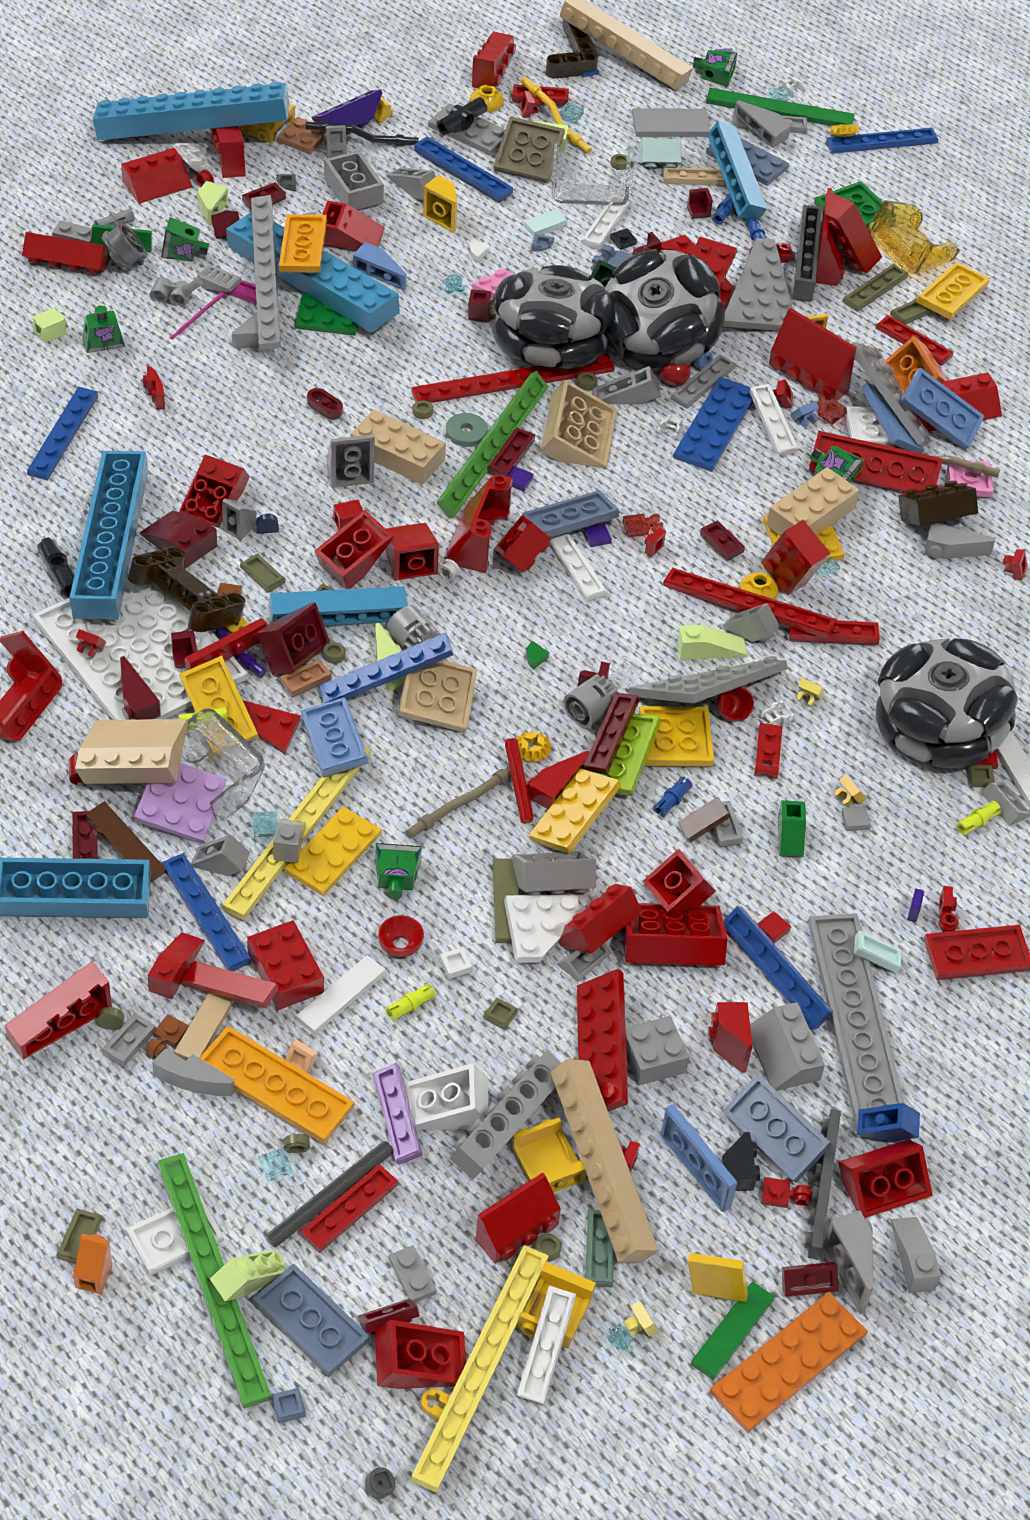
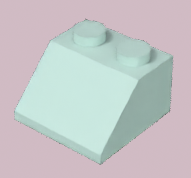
(660, 151)

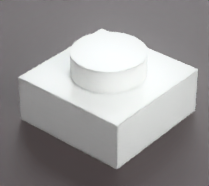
(456, 963)

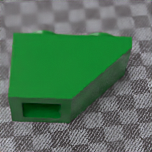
(791, 828)

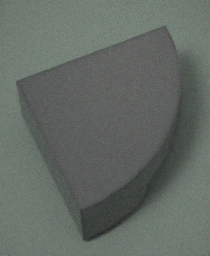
(287, 180)

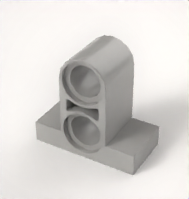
(335, 141)

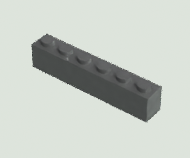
(807, 252)

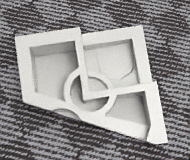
(191, 157)

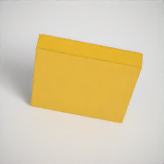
(718, 1277)

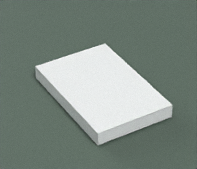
(865, 426)
(161, 1241)

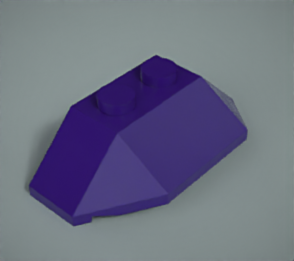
(354, 111)

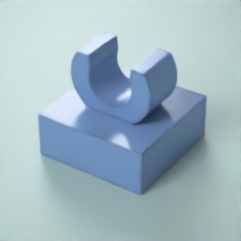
(806, 412)

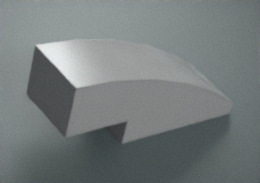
(192, 1074)

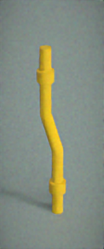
(536, 91)

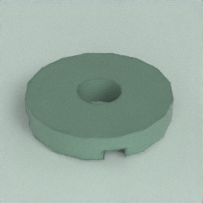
(466, 420)

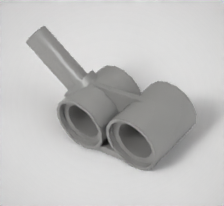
(173, 294)

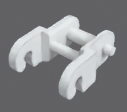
(794, 83)
(664, 423)
(780, 719)

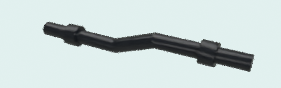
(398, 139)

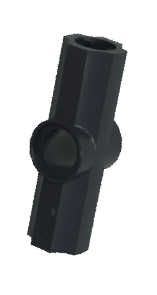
(461, 116)
(57, 565)

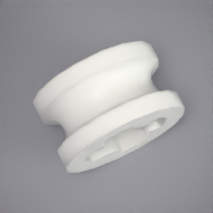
(449, 570)

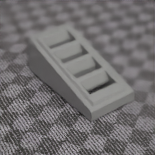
(218, 279)

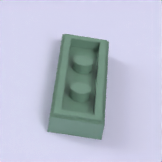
(598, 1251)

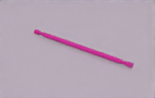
(198, 314)

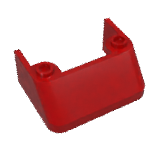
(33, 686)

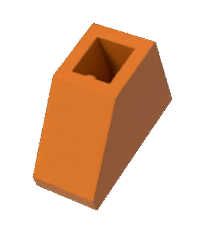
(92, 1263)

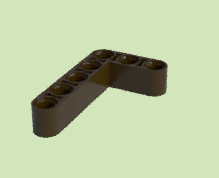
(573, 64)

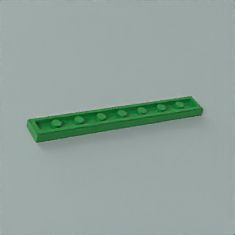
(783, 108)

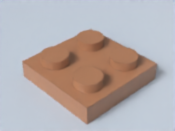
(299, 138)

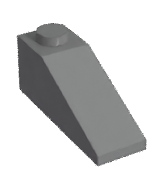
(765, 123)
(412, 180)
(630, 389)
(952, 542)
(916, 1255)

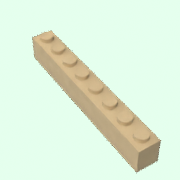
(626, 42)
(604, 1161)

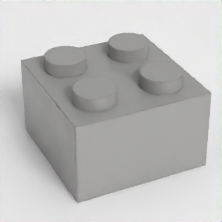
(655, 1050)

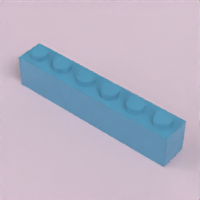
(737, 171)
(342, 606)

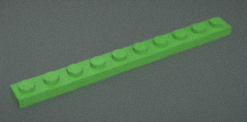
(477, 464)
(206, 1262)

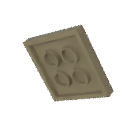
(528, 149)

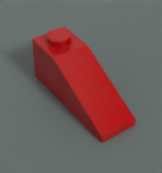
(553, 780)
(172, 965)

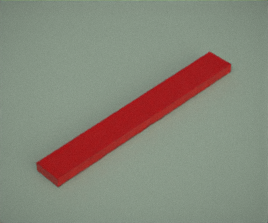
(743, 600)

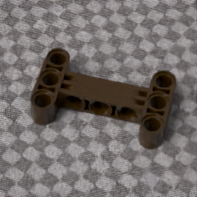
(206, 606)

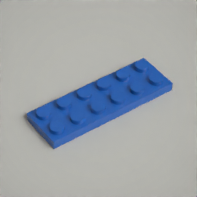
(714, 424)

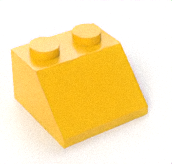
(441, 202)

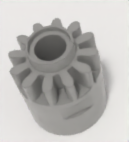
(410, 627)
(590, 701)

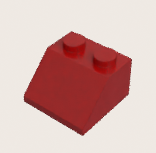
(523, 544)
(679, 884)
(731, 1033)

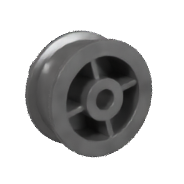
(124, 245)

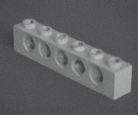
(468, 1153)

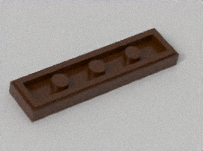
(121, 838)

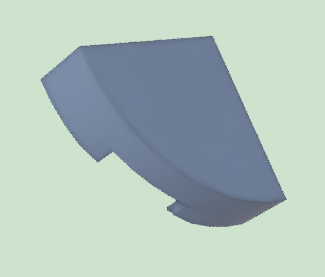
(541, 241)

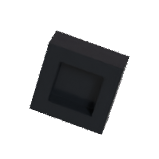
(623, 239)

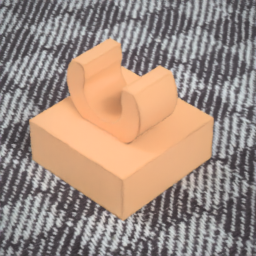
(301, 1056)

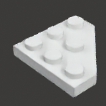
(538, 923)

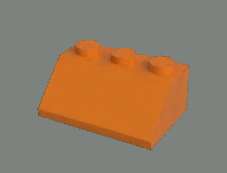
(909, 359)

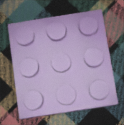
(181, 806)

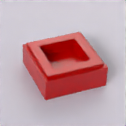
(774, 927)

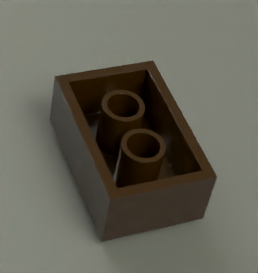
(938, 503)

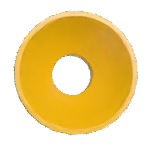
(493, 101)
(768, 590)

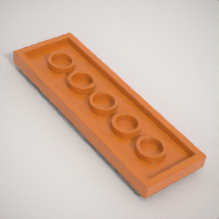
(788, 1362)

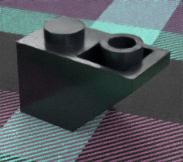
(741, 1163)

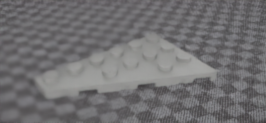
(761, 292)
(883, 378)
(709, 683)

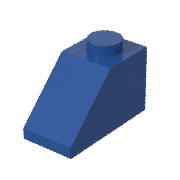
(889, 1122)

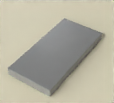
(670, 122)

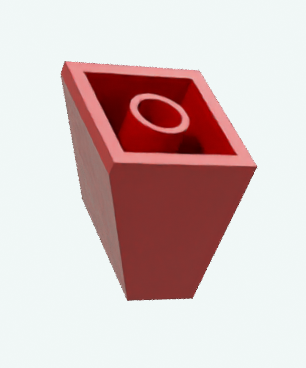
(412, 551)

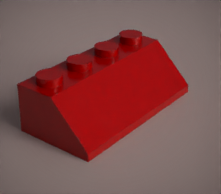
(851, 233)
(65, 251)
(976, 390)

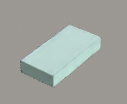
(545, 222)
(877, 951)

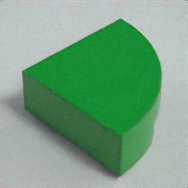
(536, 655)

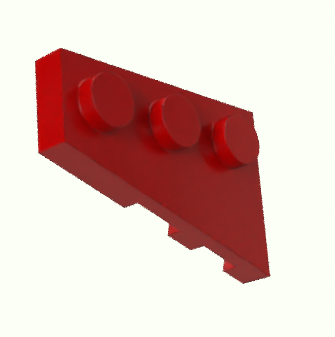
(273, 724)

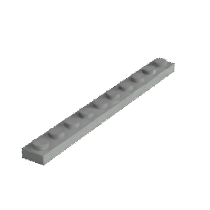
(265, 273)

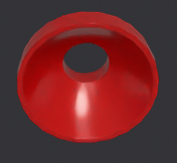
(401, 927)

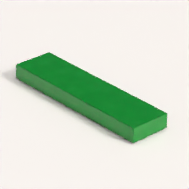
(732, 1331)

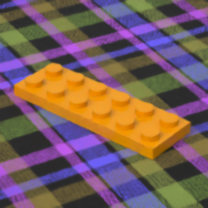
(278, 1085)

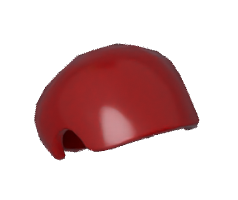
(675, 374)
(735, 704)

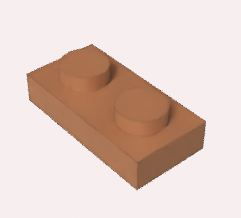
(306, 678)

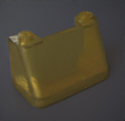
(898, 236)

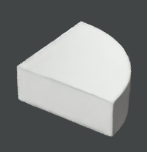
(478, 250)

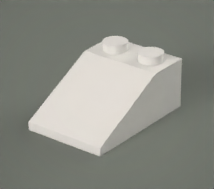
(448, 1099)

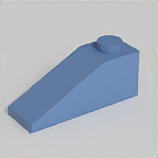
(379, 265)

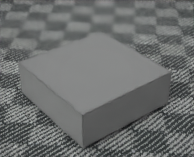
(855, 818)

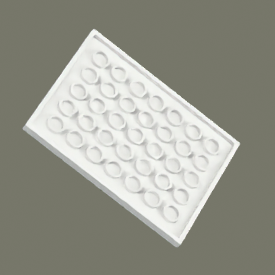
(140, 635)

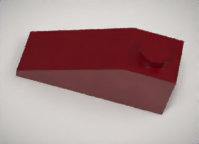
(138, 698)

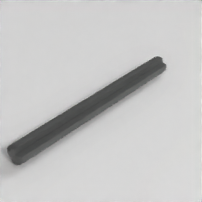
(329, 1194)

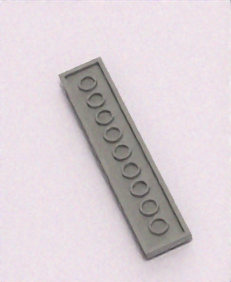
(856, 1014)

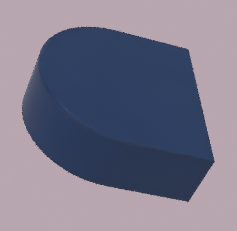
(267, 524)

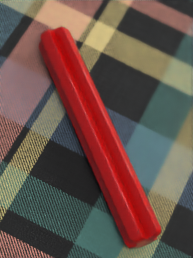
(519, 780)

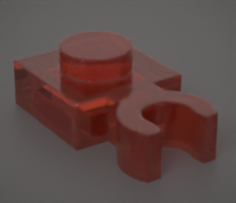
(831, 410)
(639, 525)

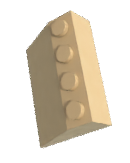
(578, 427)
(132, 751)

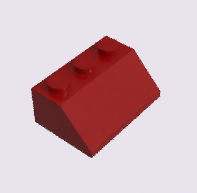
(155, 175)
(601, 919)
(886, 1177)
(518, 1219)

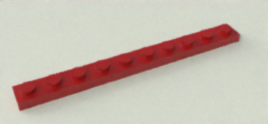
(503, 381)

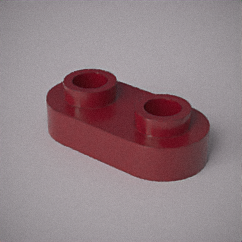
(327, 405)

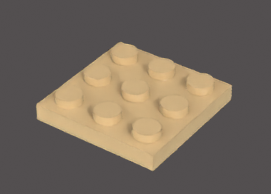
(439, 695)

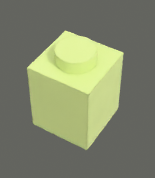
(49, 325)

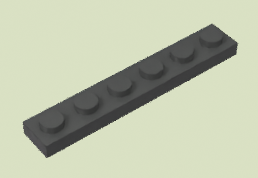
(821, 1193)

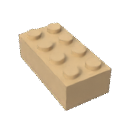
(402, 447)
(817, 502)

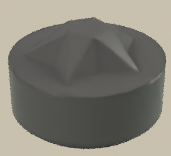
(380, 1483)

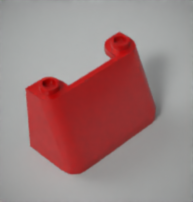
(471, 538)

